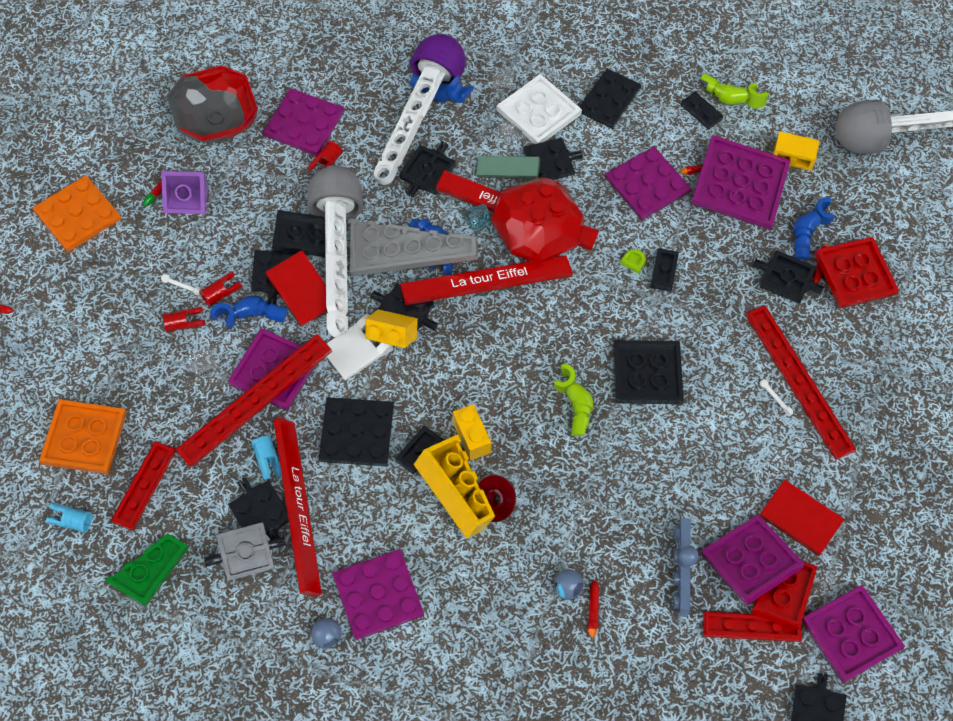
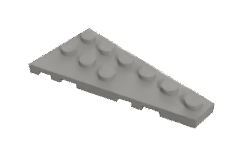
(398, 247)

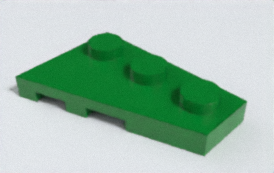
(148, 572)

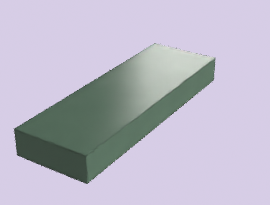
(508, 167)

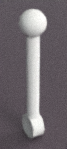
(165, 278)
(764, 383)

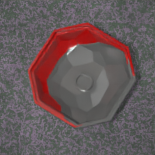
(212, 104)

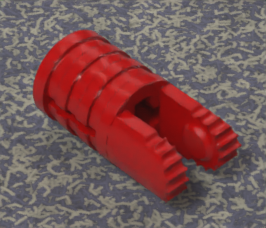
(327, 155)
(217, 291)
(178, 320)

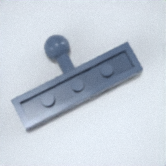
(685, 557)

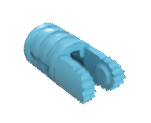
(265, 455)
(71, 518)

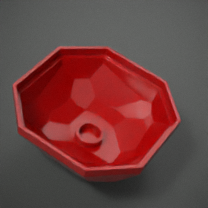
(538, 219)

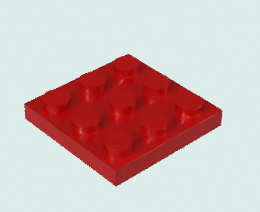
(856, 272)

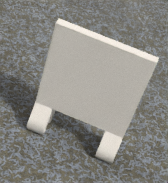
(354, 352)

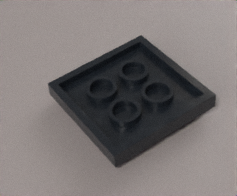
(647, 372)
(356, 432)

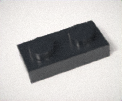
(701, 110)
(664, 269)
(422, 440)

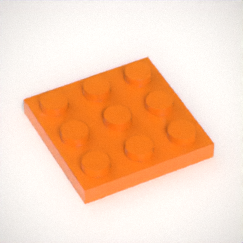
(76, 213)
(83, 436)

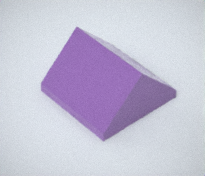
(184, 192)

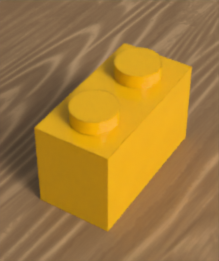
(798, 149)
(391, 328)
(471, 432)

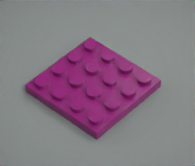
(741, 182)

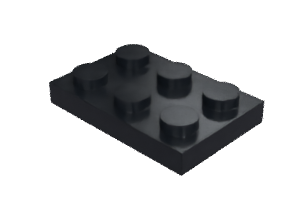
(609, 98)
(300, 232)

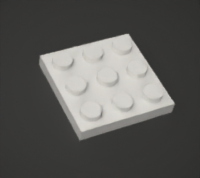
(539, 109)

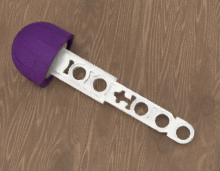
(435, 62)

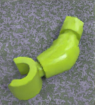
(735, 95)
(581, 400)

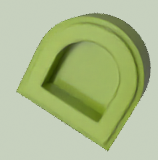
(634, 260)

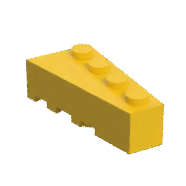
(455, 485)

